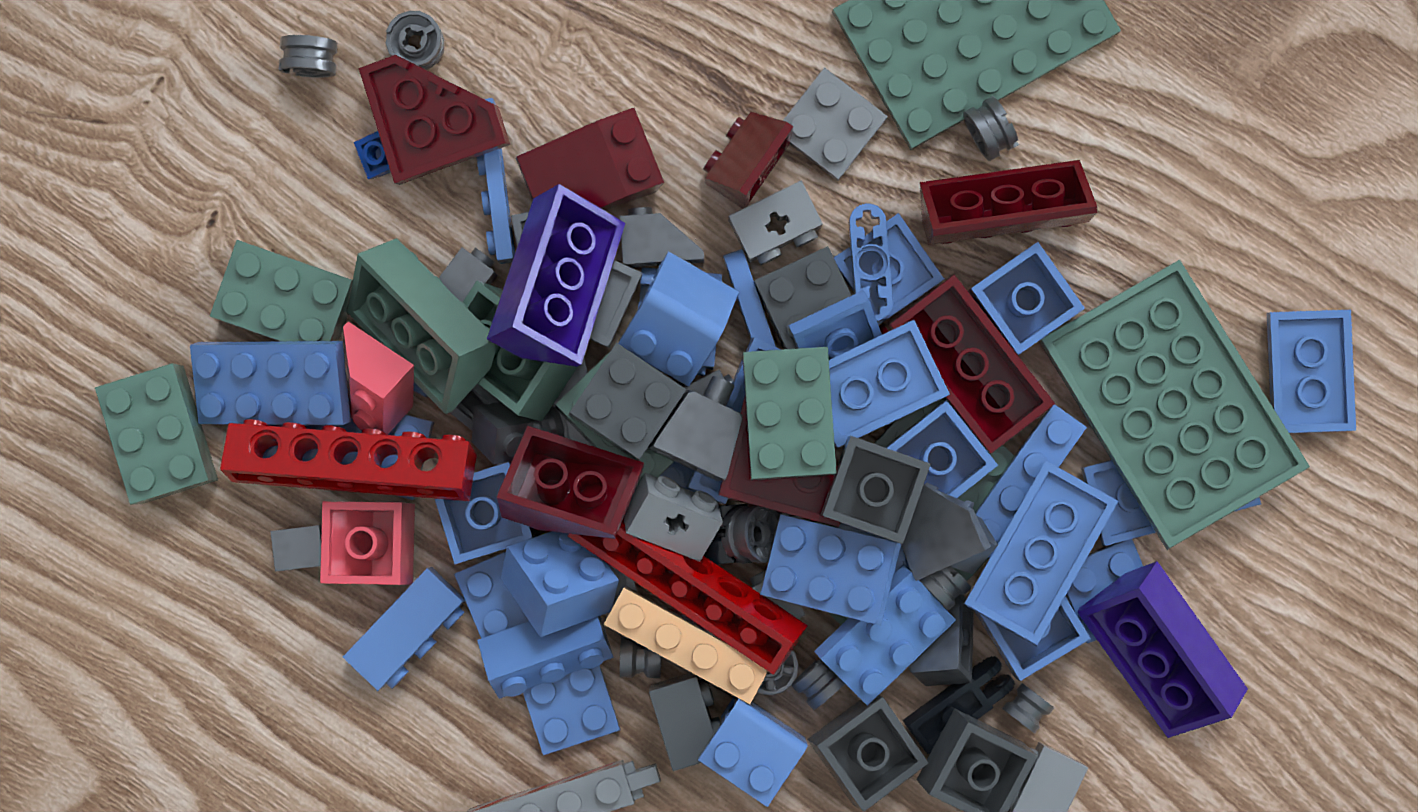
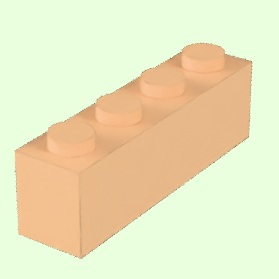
(685, 644)

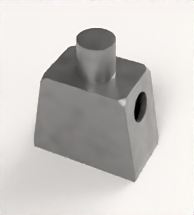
(701, 431)

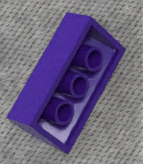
(556, 279)
(1163, 651)

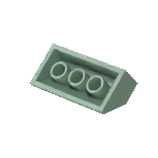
(420, 321)

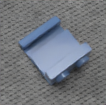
(679, 319)
(753, 750)

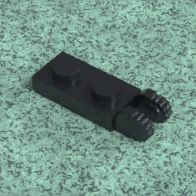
(930, 719)

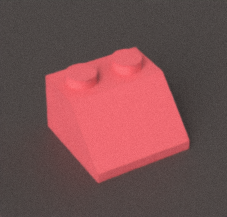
(377, 381)
(367, 543)

